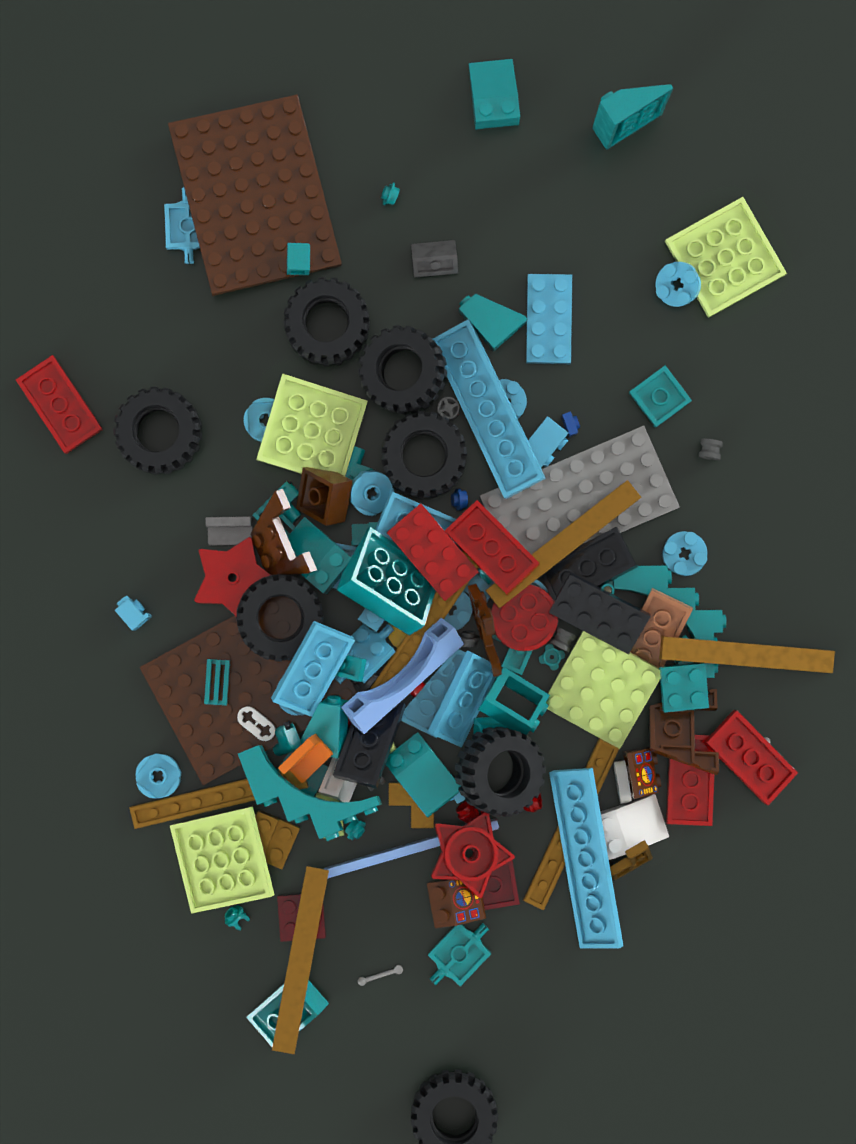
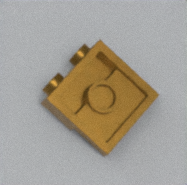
(276, 837)

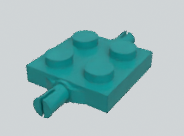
(459, 954)

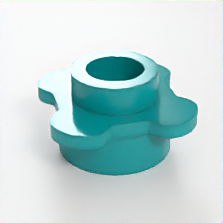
(390, 194)
(553, 663)
(355, 829)

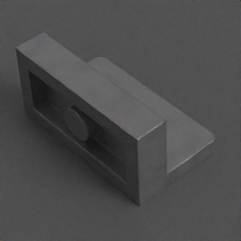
(434, 258)
(228, 530)

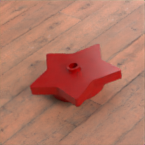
(217, 569)
(486, 856)

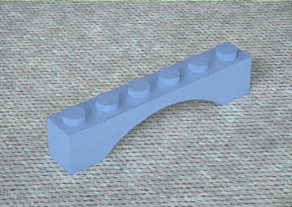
(372, 705)

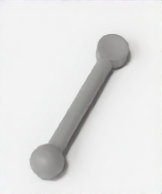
(398, 969)

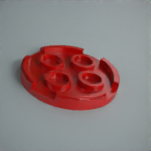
(525, 620)

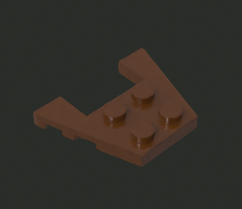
(273, 543)
(485, 626)
(673, 736)

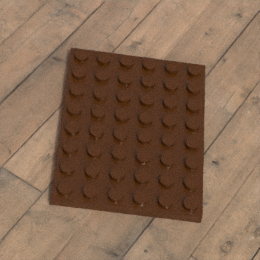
(253, 192)
(212, 732)

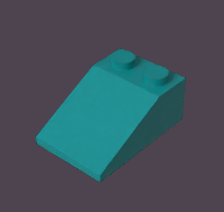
(494, 94)
(326, 554)
(422, 774)
(265, 1016)

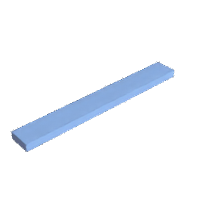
(389, 854)

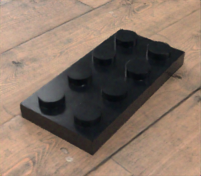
(594, 561)
(599, 613)
(366, 754)

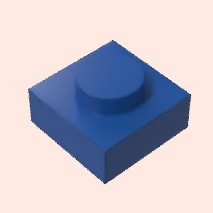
(570, 424)

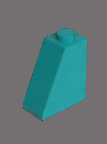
(491, 320)
(329, 724)

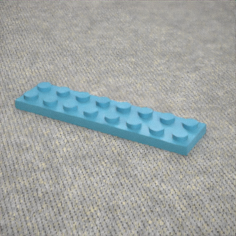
(488, 410)
(586, 858)

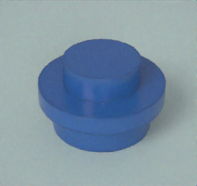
(459, 499)

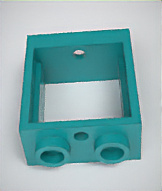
(505, 715)

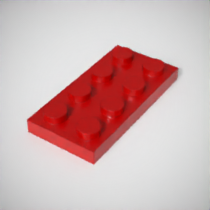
(59, 404)
(492, 547)
(432, 552)
(751, 757)
(690, 791)

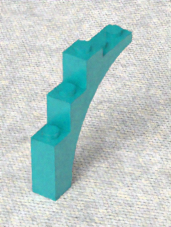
(700, 624)
(269, 784)

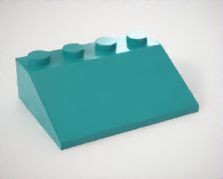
(628, 111)
(387, 583)

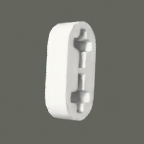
(251, 727)
(622, 782)

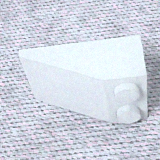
(631, 824)

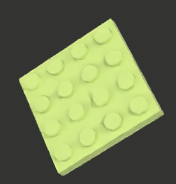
(727, 255)
(311, 427)
(602, 689)
(222, 860)

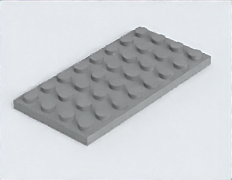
(581, 483)

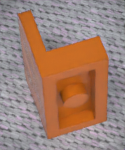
(306, 758)

